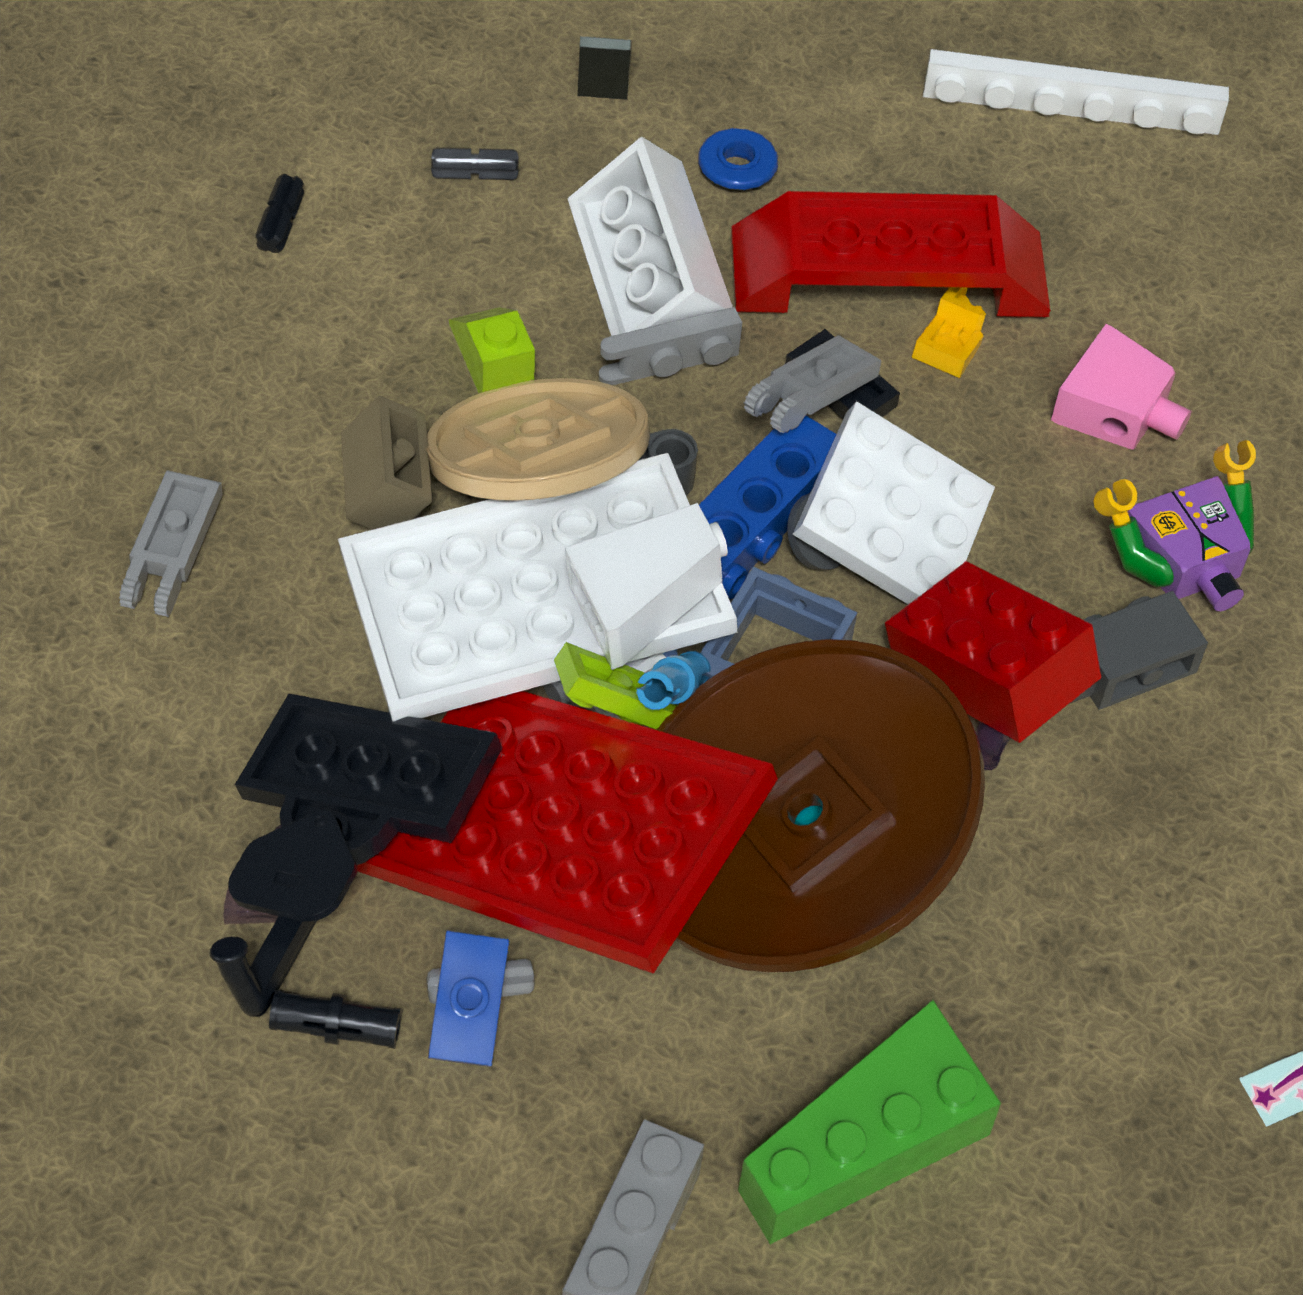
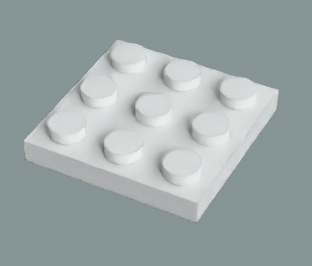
(892, 507)

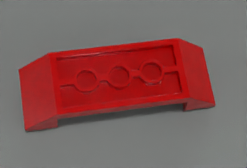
(888, 243)

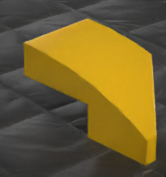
(952, 334)

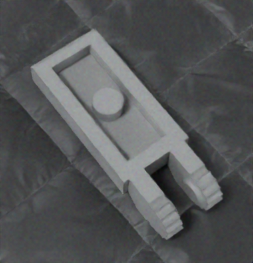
(812, 382)
(170, 538)

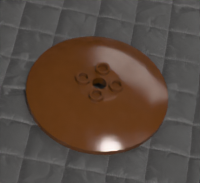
(897, 791)

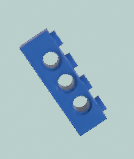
(759, 494)

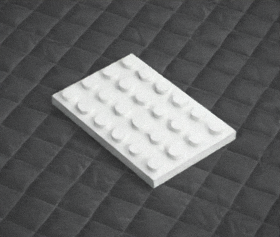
(483, 592)

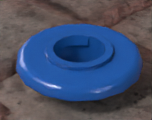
(741, 144)

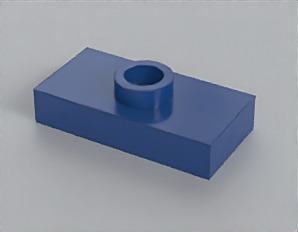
(468, 999)

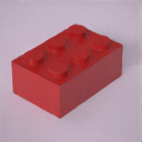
(998, 649)

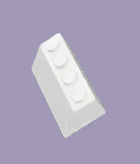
(647, 241)

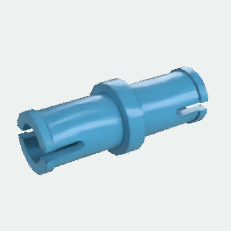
(673, 680)

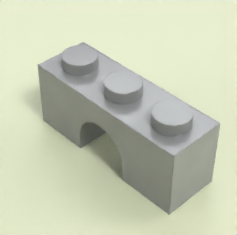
(637, 1214)

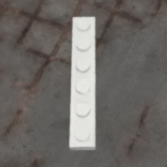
(1075, 92)

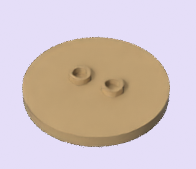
(538, 439)

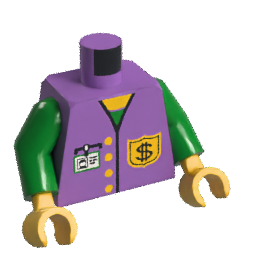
(1188, 536)

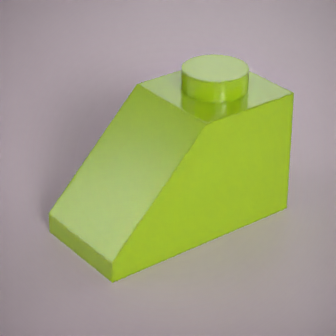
(495, 348)

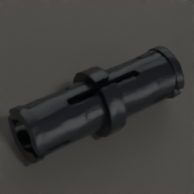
(335, 1018)

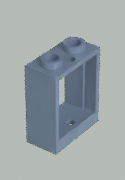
(780, 602)

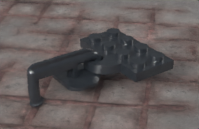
(344, 793)

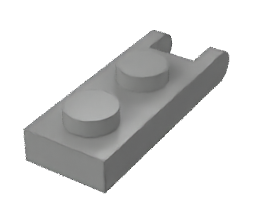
(671, 347)

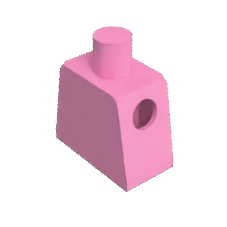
(1119, 393)

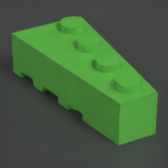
(872, 1127)

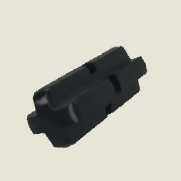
(461, 163)
(282, 208)

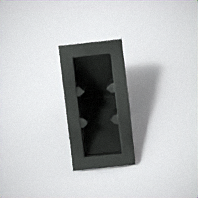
(604, 67)

